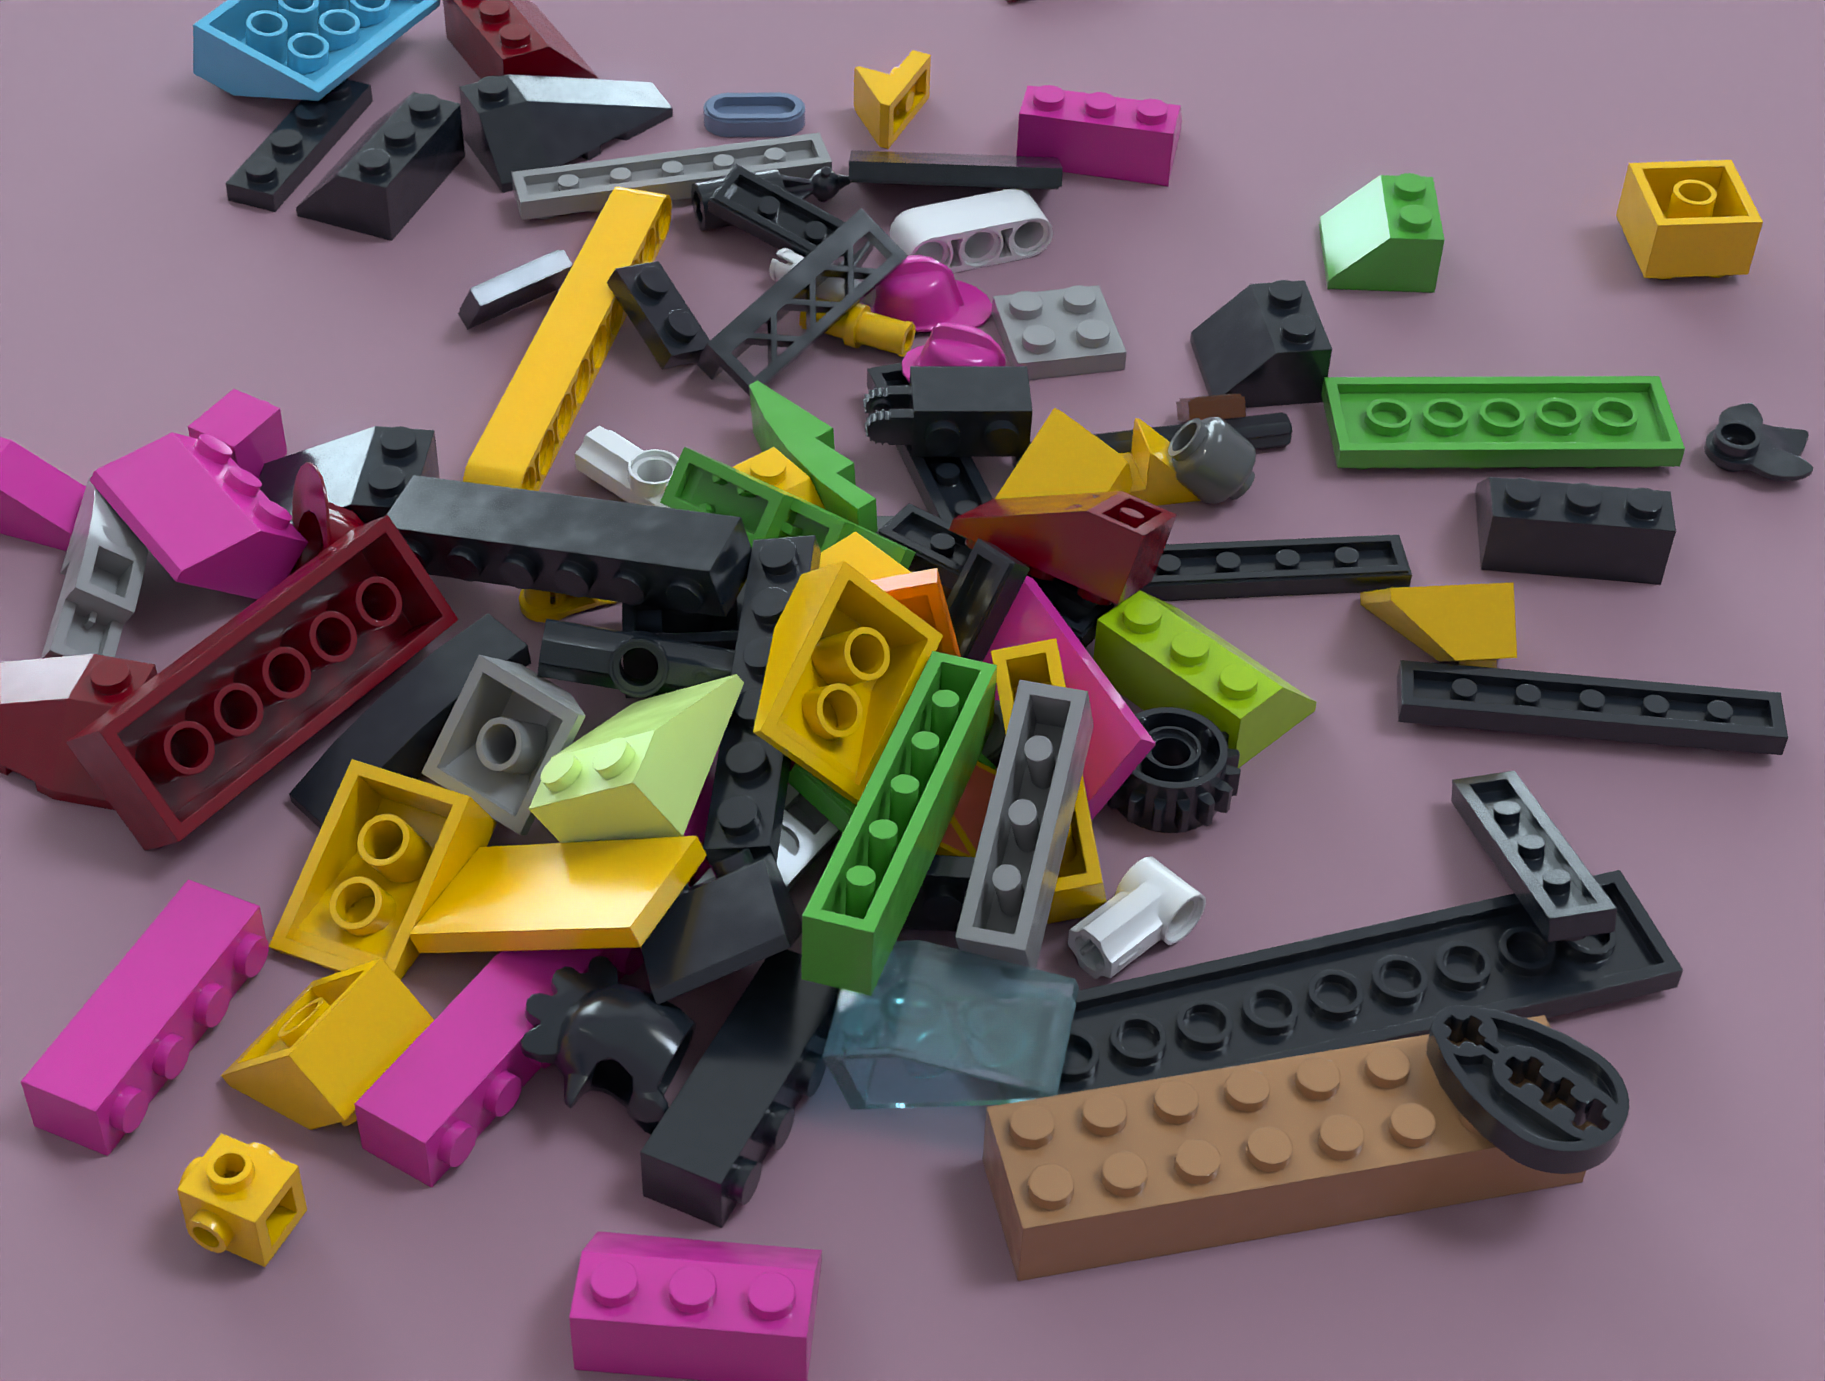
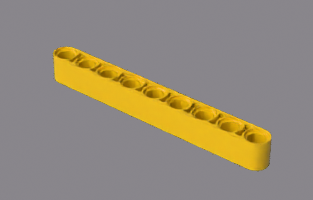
(568, 346)

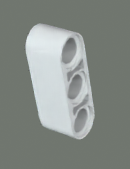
(975, 230)

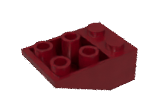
(1091, 540)

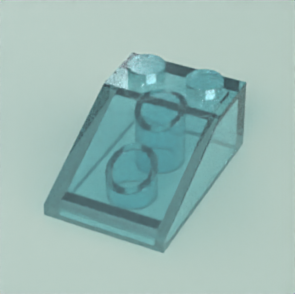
(951, 1032)

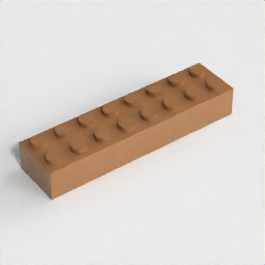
(1237, 1157)

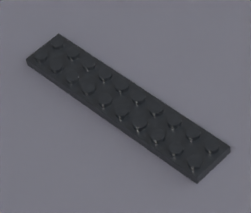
(1359, 989)

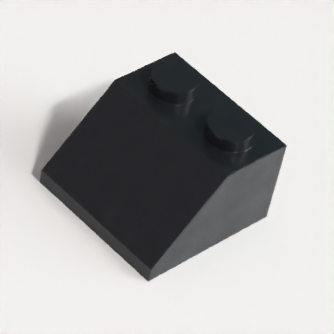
(1265, 346)
(721, 926)

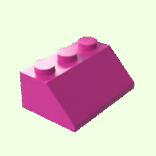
(1100, 133)
(202, 515)
(694, 1308)

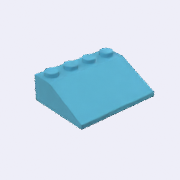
(296, 44)

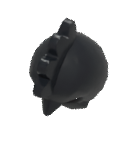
(608, 1039)

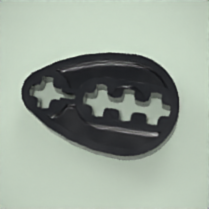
(1513, 1118)

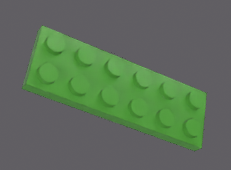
(1501, 422)

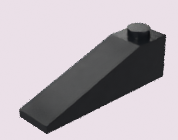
(552, 120)

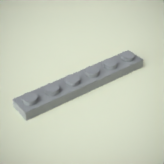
(588, 185)

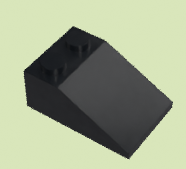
(358, 470)

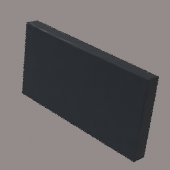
(955, 169)

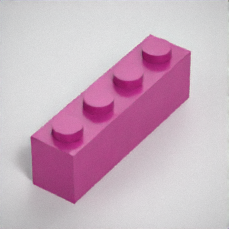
(146, 1018)

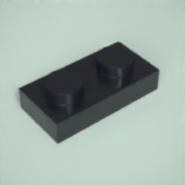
(659, 314)

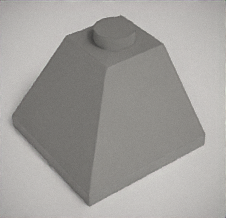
(503, 738)

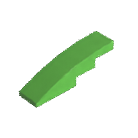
(811, 448)
(765, 510)

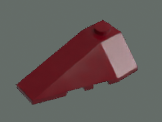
(50, 703)

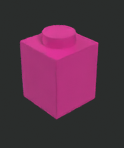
(247, 426)

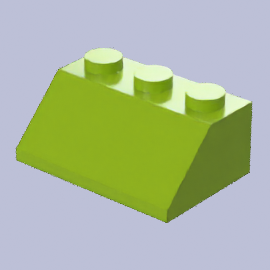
(1171, 660)

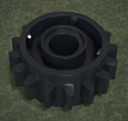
(1183, 775)

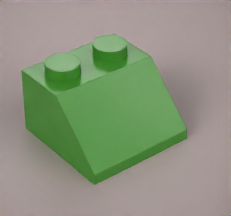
(1384, 237)

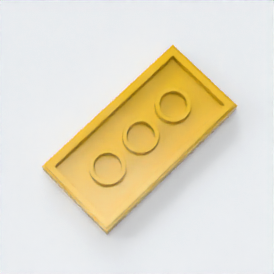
(559, 896)

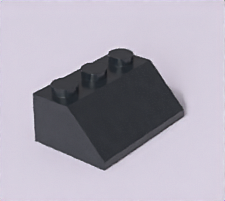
(390, 169)
(1574, 529)

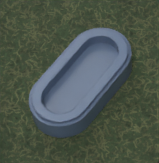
(754, 114)

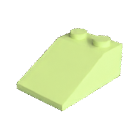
(637, 768)

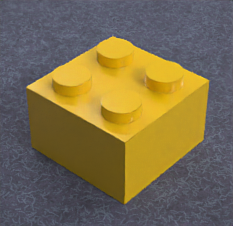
(1688, 219)

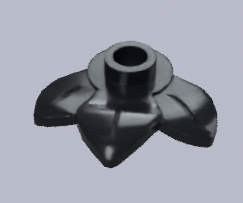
(1748, 444)

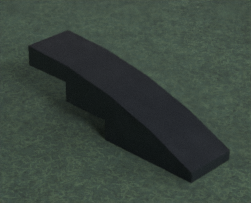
(408, 717)

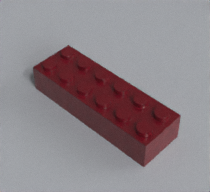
(262, 684)

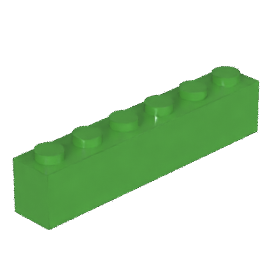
(898, 825)

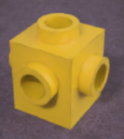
(241, 1199)

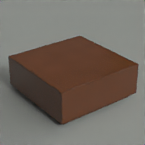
(1220, 406)

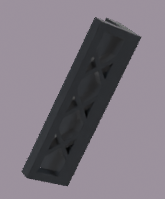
(790, 295)

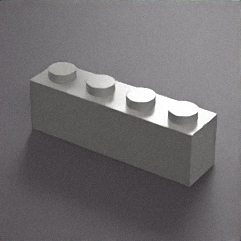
(1026, 824)

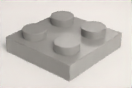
(1059, 332)

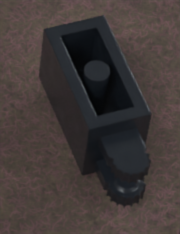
(954, 412)

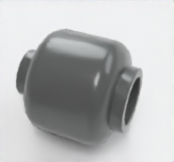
(1212, 460)

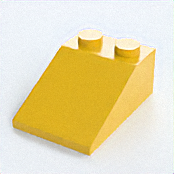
(840, 675)
(378, 869)

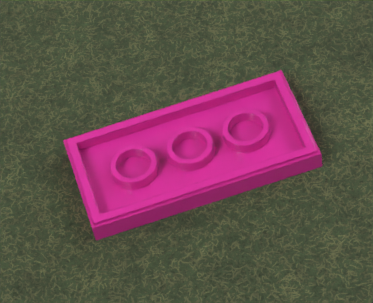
(1117, 736)

